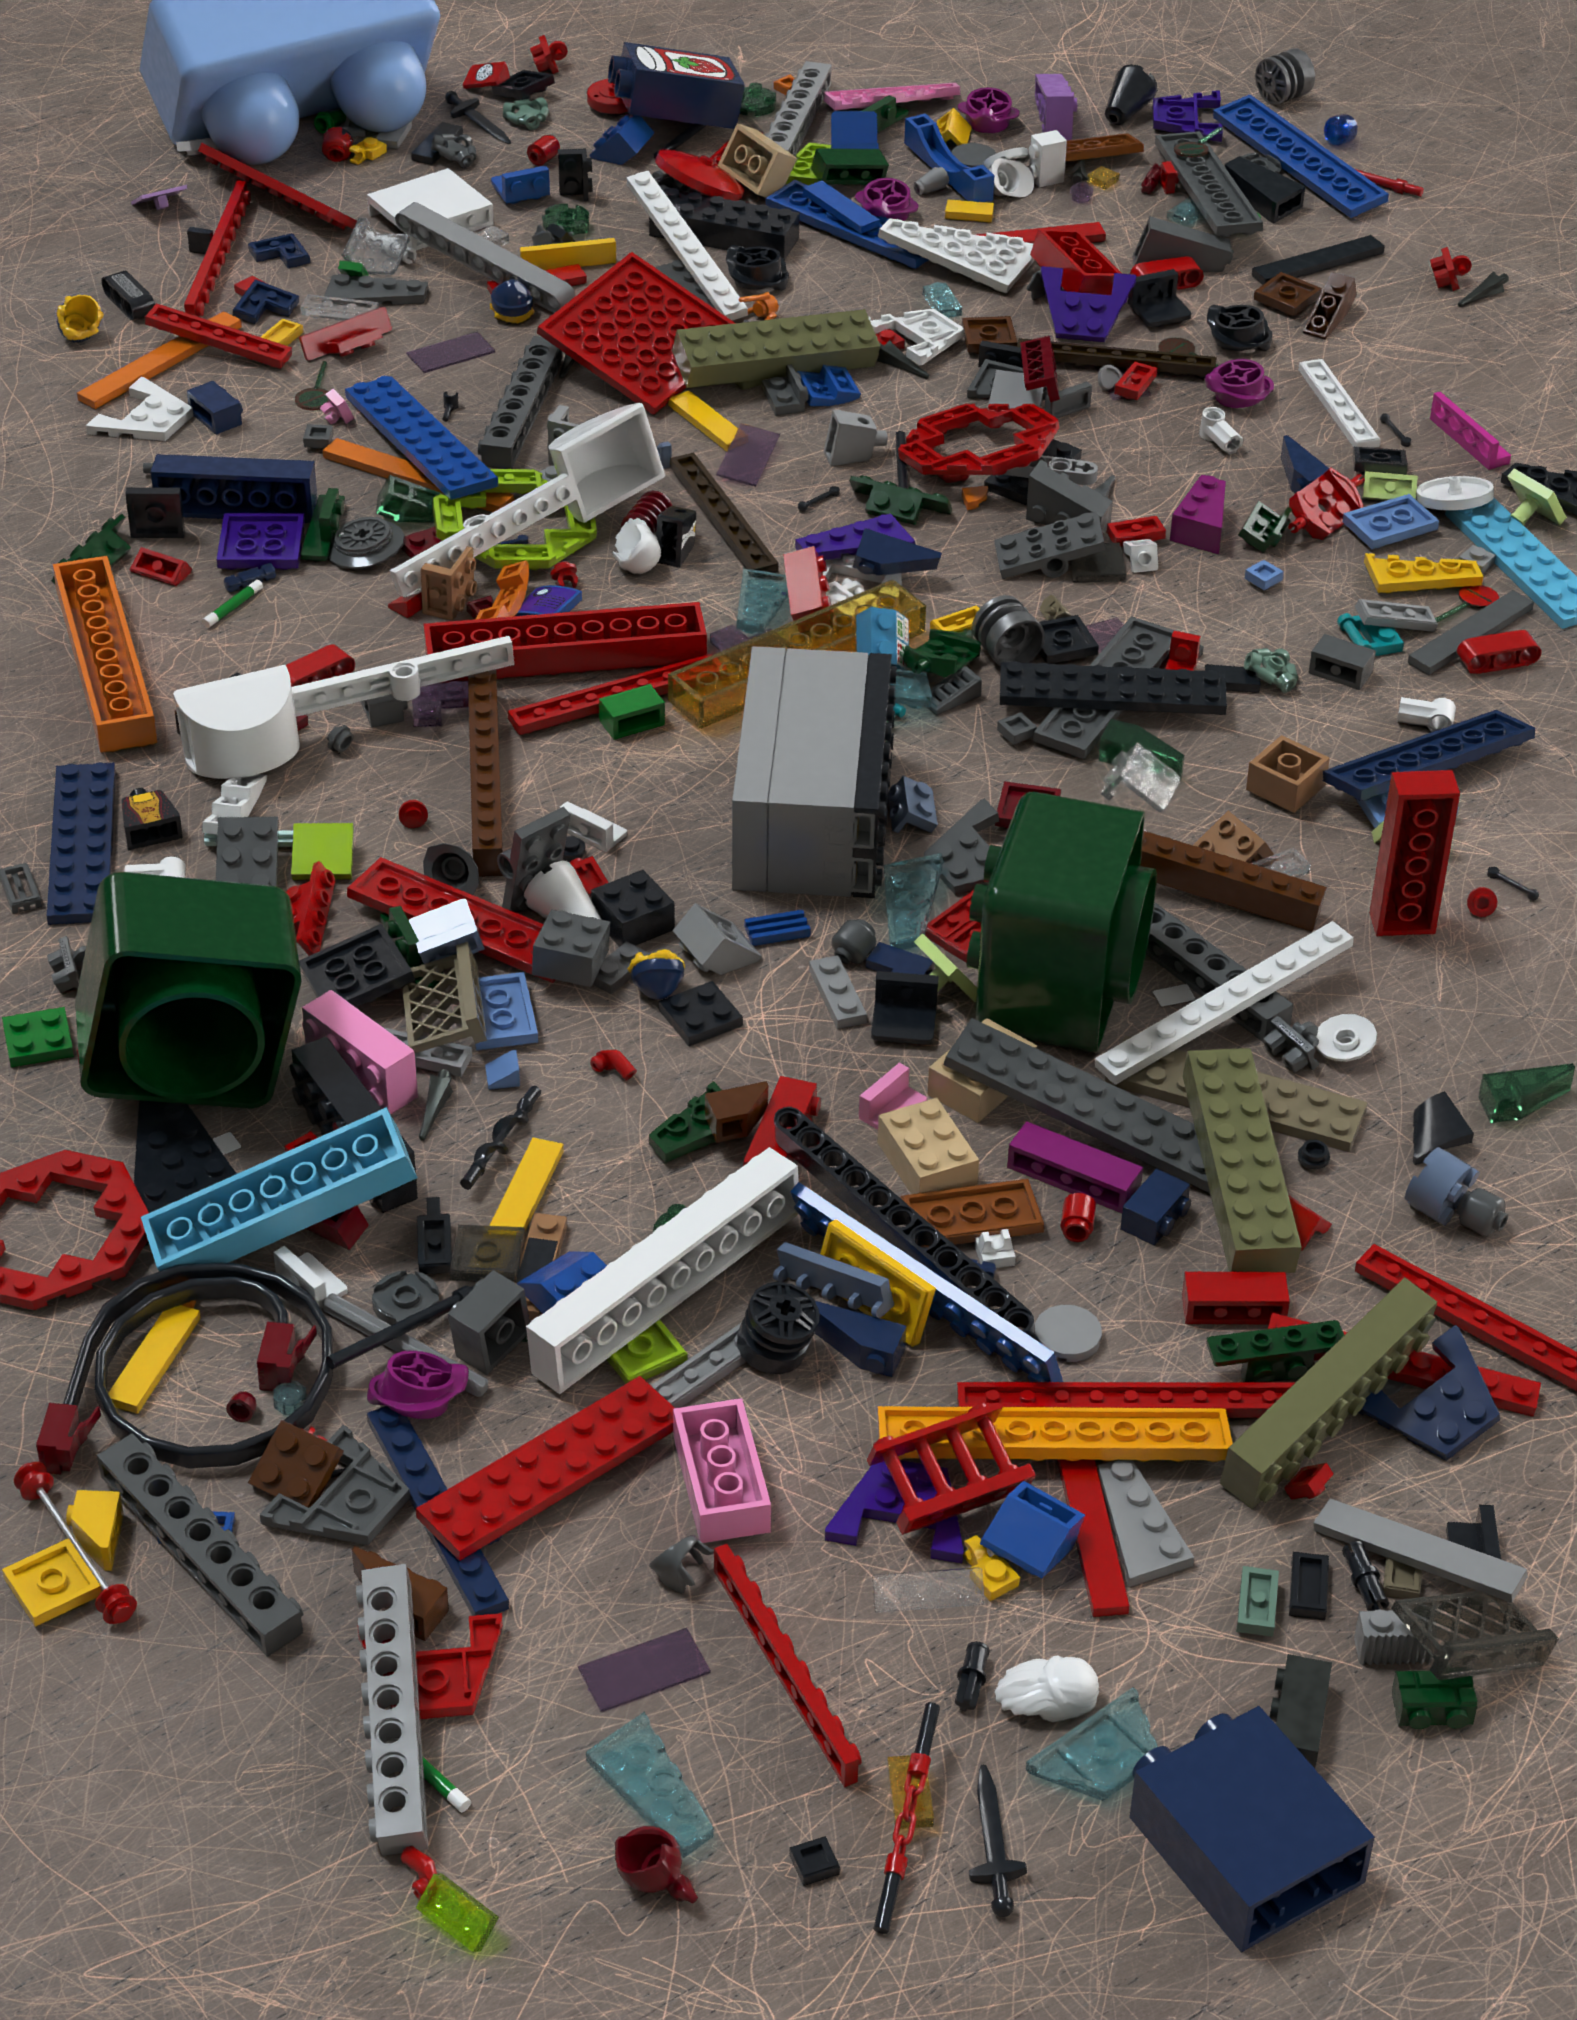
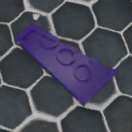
(847, 538)

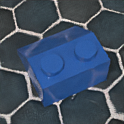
(560, 1278)

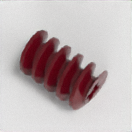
(648, 508)

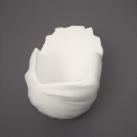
(637, 547)
(1049, 1688)

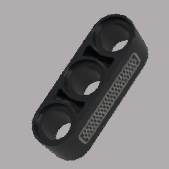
(128, 294)

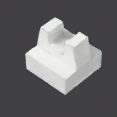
(995, 1249)

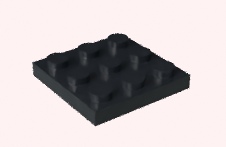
(358, 967)

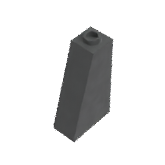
(1169, 240)

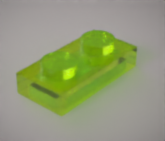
(457, 1912)

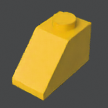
(97, 1524)

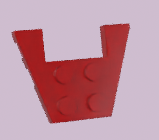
(455, 1676)

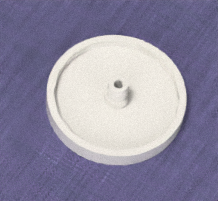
(1455, 493)

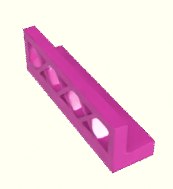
(1468, 433)

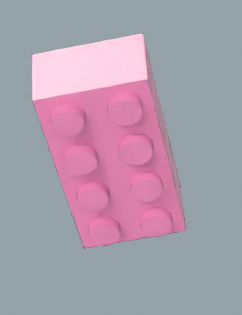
(372, 1053)
(721, 1471)

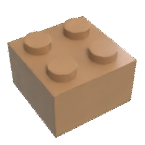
(1287, 773)

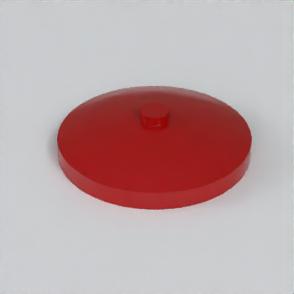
(699, 174)

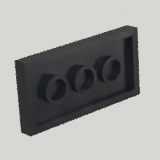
(1017, 487)

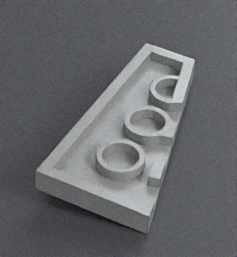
(1143, 1529)

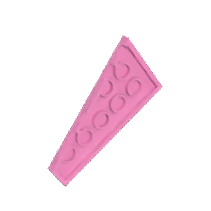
(866, 97)

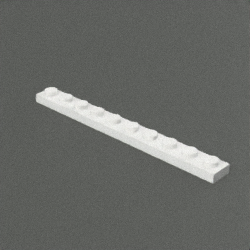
(686, 246)
(1223, 1002)

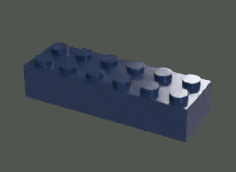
(237, 485)

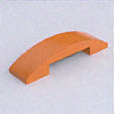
(513, 588)

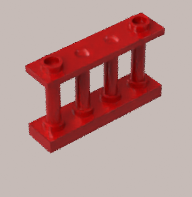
(948, 1501)

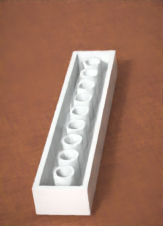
(662, 1271)

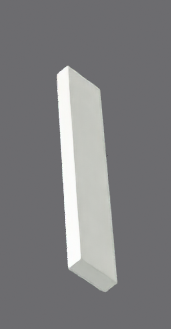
(1339, 404)

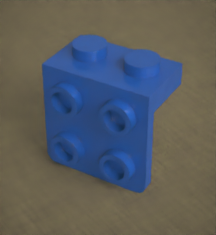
(854, 130)
(523, 184)

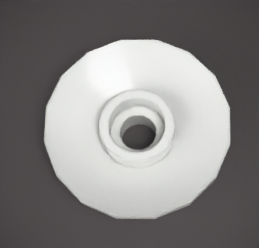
(1346, 1037)

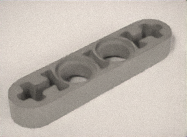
(1079, 471)

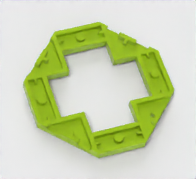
(557, 542)

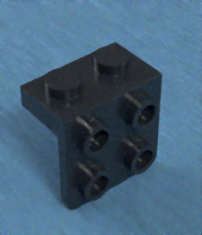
(1156, 299)
(905, 1008)

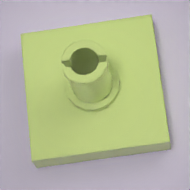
(1534, 498)
(945, 968)

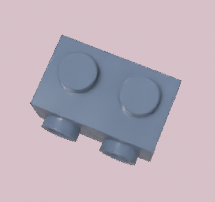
(912, 803)

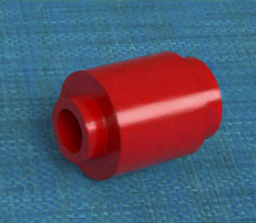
(543, 150)
(1078, 1217)

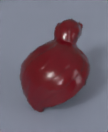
(652, 1862)

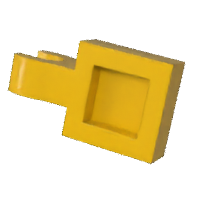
(369, 148)
(997, 1573)

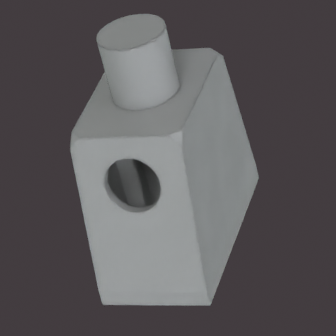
(852, 438)

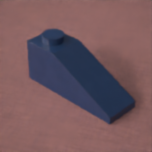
(1300, 465)
(889, 555)
(862, 1339)

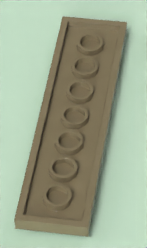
(1290, 1106)

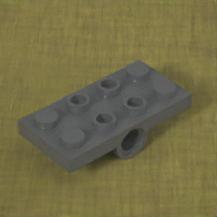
(1050, 546)
(532, 851)

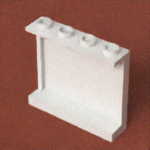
(440, 192)

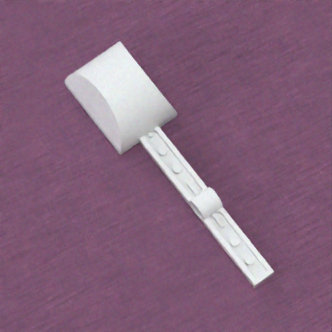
(595, 470)
(250, 719)

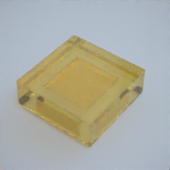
(1103, 177)

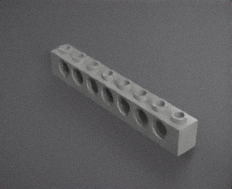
(800, 106)
(408, 1827)

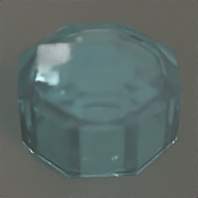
(289, 1397)

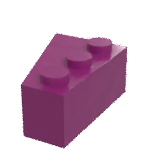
(1200, 515)

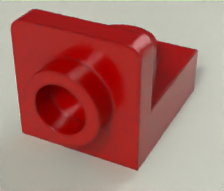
(1183, 651)
(589, 873)

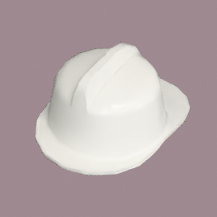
(1011, 178)

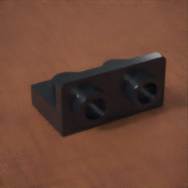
(573, 172)

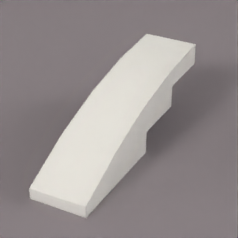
(236, 800)

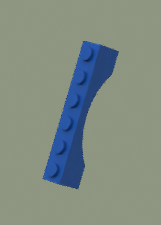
(927, 142)

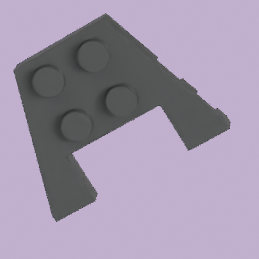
(965, 849)
(354, 1504)

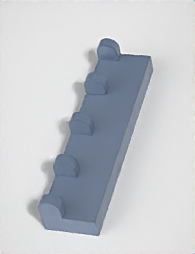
(834, 1279)

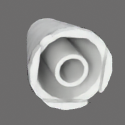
(560, 891)

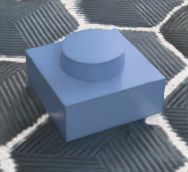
(1264, 575)

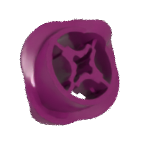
(988, 110)
(887, 199)
(1239, 383)
(417, 1384)

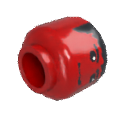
(337, 144)

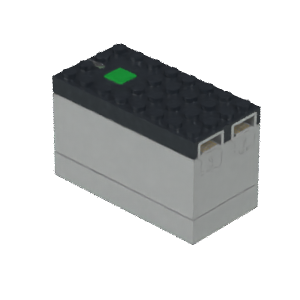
(813, 772)

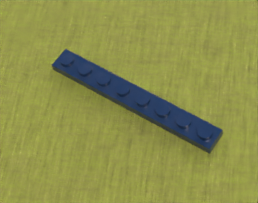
(416, 1470)

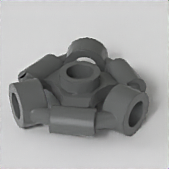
(454, 148)

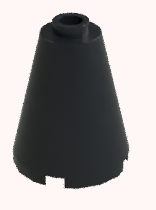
(1129, 93)

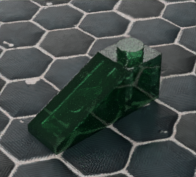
(406, 501)
(1123, 736)
(1522, 1092)

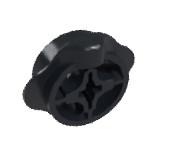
(757, 267)
(1239, 327)

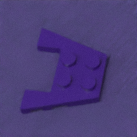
(1181, 115)
(1084, 314)
(880, 1500)

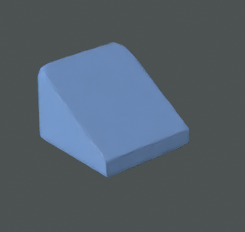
(503, 1071)

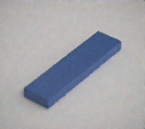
(841, 207)

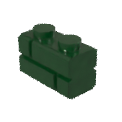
(1426, 1701)

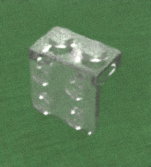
(377, 252)
(1143, 775)

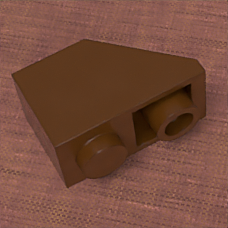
(735, 1110)

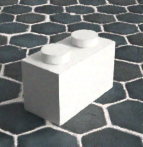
(1047, 158)

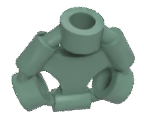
(527, 112)
(1273, 667)

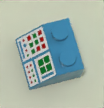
(883, 633)

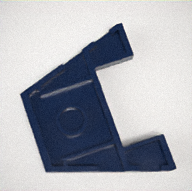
(1448, 1411)

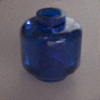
(1340, 129)

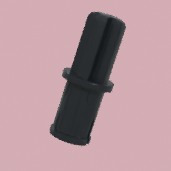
(972, 1675)

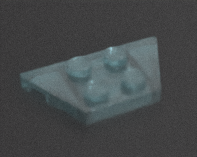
(1100, 1751)

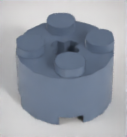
(1440, 1185)

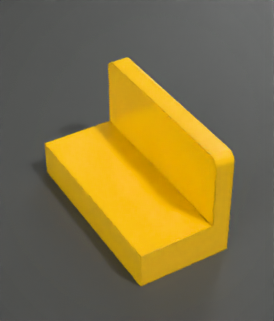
(954, 127)

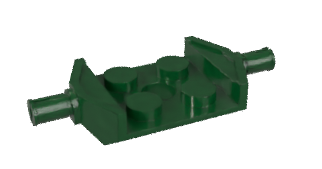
(943, 653)

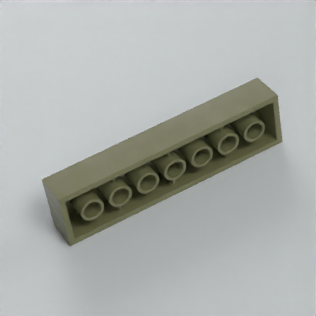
(767, 346)
(1241, 1161)
(1328, 1394)

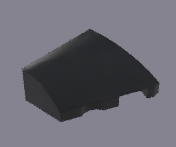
(1438, 1125)

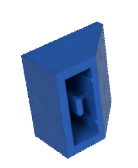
(622, 141)
(1033, 1530)

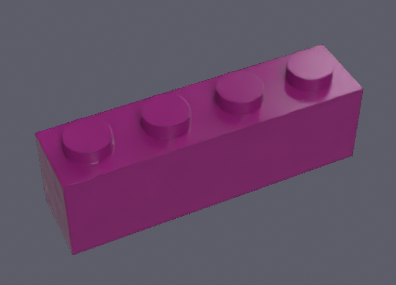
(1073, 1166)

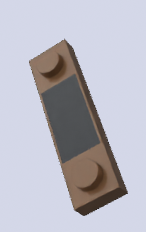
(541, 1248)

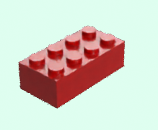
(1082, 263)

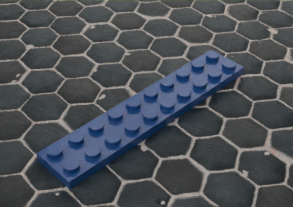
(1301, 156)
(421, 437)
(963, 1311)

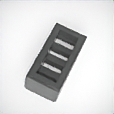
(961, 687)

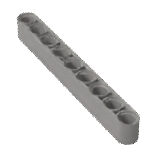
(483, 255)

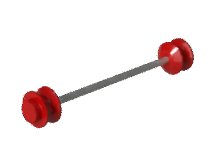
(114, 1600)

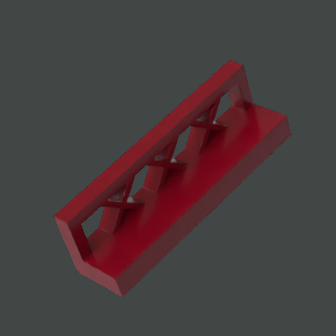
(1044, 362)

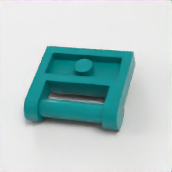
(1379, 638)

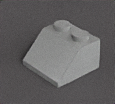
(714, 941)

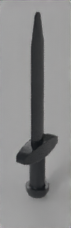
(468, 108)
(997, 1869)

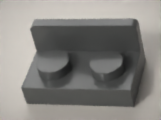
(787, 393)

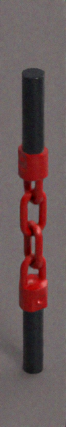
(897, 1861)

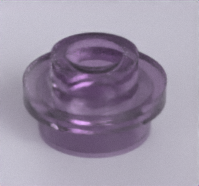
(1081, 192)

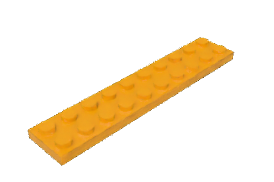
(1078, 1432)

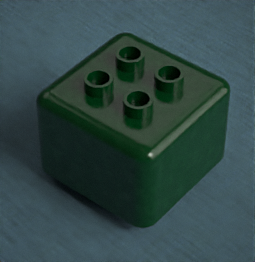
(1062, 920)
(186, 990)

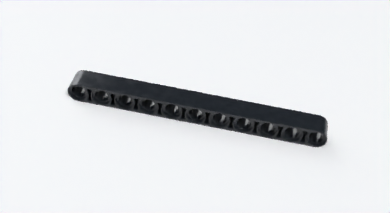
(891, 1214)

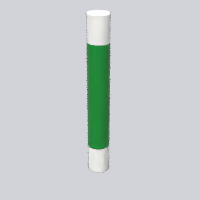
(232, 604)
(443, 1785)

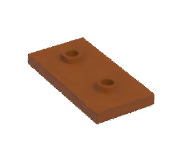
(1102, 147)
(970, 1210)

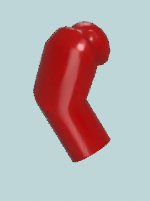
(613, 1060)

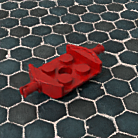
(1337, 497)

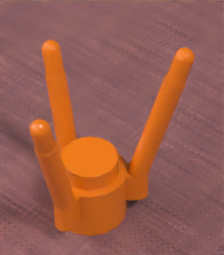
(764, 306)

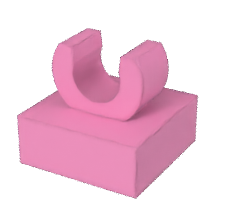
(337, 407)

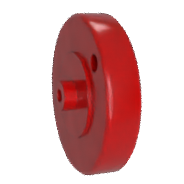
(602, 98)

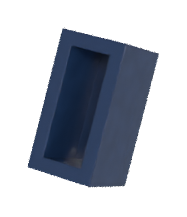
(215, 407)
(1155, 1207)

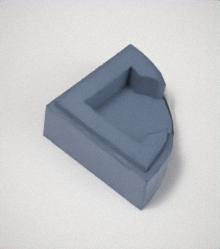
(665, 453)

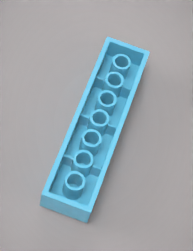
(281, 1195)

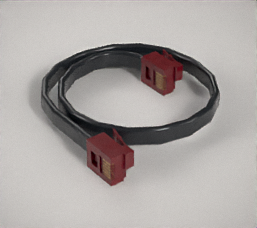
(158, 1292)

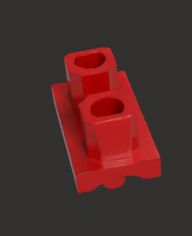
(545, 55)
(1446, 269)

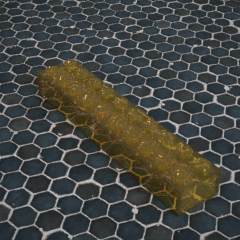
(718, 684)

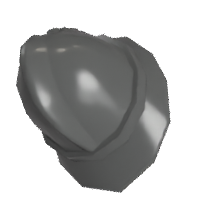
(451, 866)

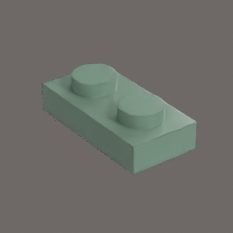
(1257, 1601)

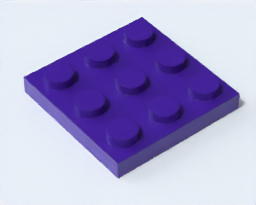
(260, 539)

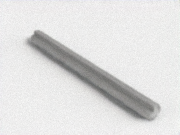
(370, 1324)

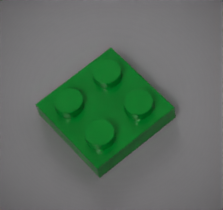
(37, 1037)

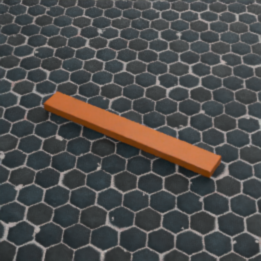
(148, 366)
(385, 465)

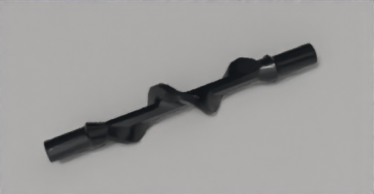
(500, 1132)

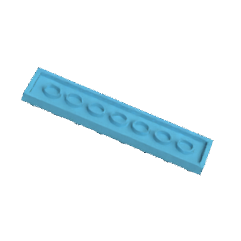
(1522, 559)

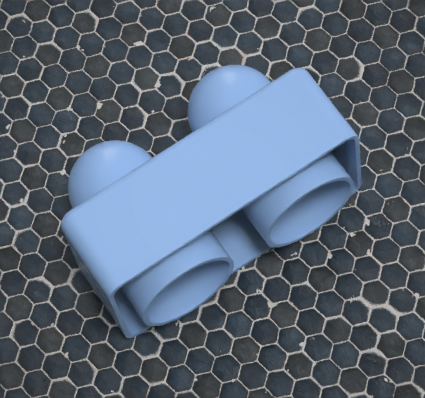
(261, 65)

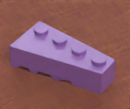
(1055, 103)

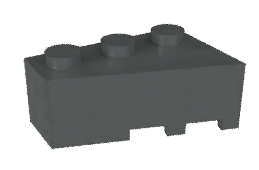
(1057, 498)

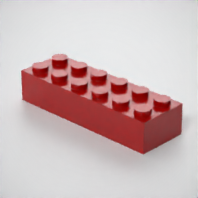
(1414, 852)

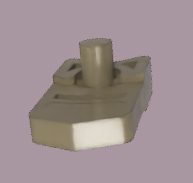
(1053, 608)

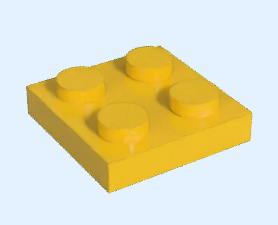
(51, 1582)

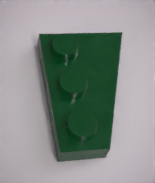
(684, 1131)

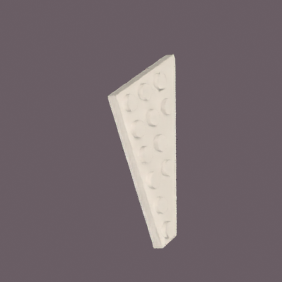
(985, 259)

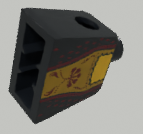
(149, 819)

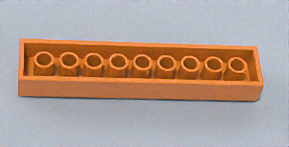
(104, 654)

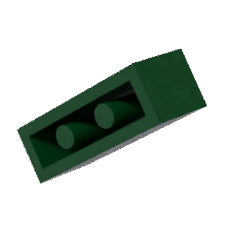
(849, 165)

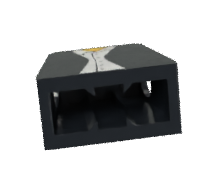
(677, 528)

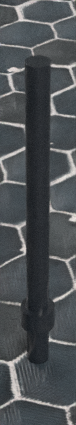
(397, 1329)

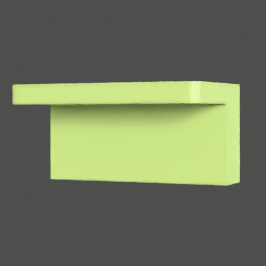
(1388, 486)

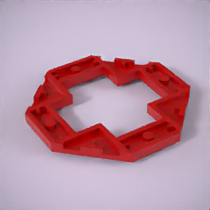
(930, 432)
(118, 1203)

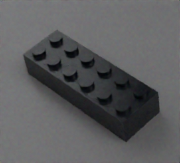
(728, 222)
(337, 1098)

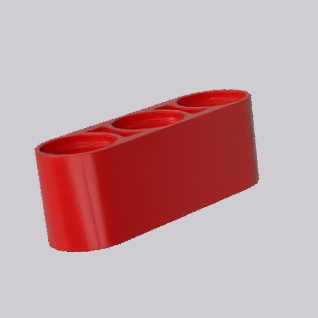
(1188, 270)
(1499, 651)
(320, 665)

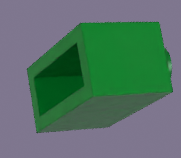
(632, 711)

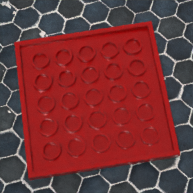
(627, 330)

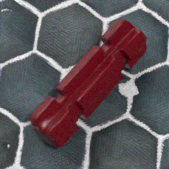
(1151, 179)

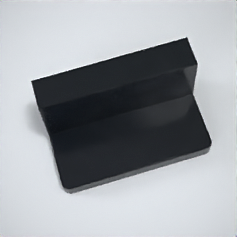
(1479, 1535)

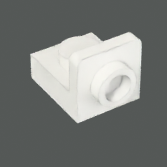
(1142, 555)

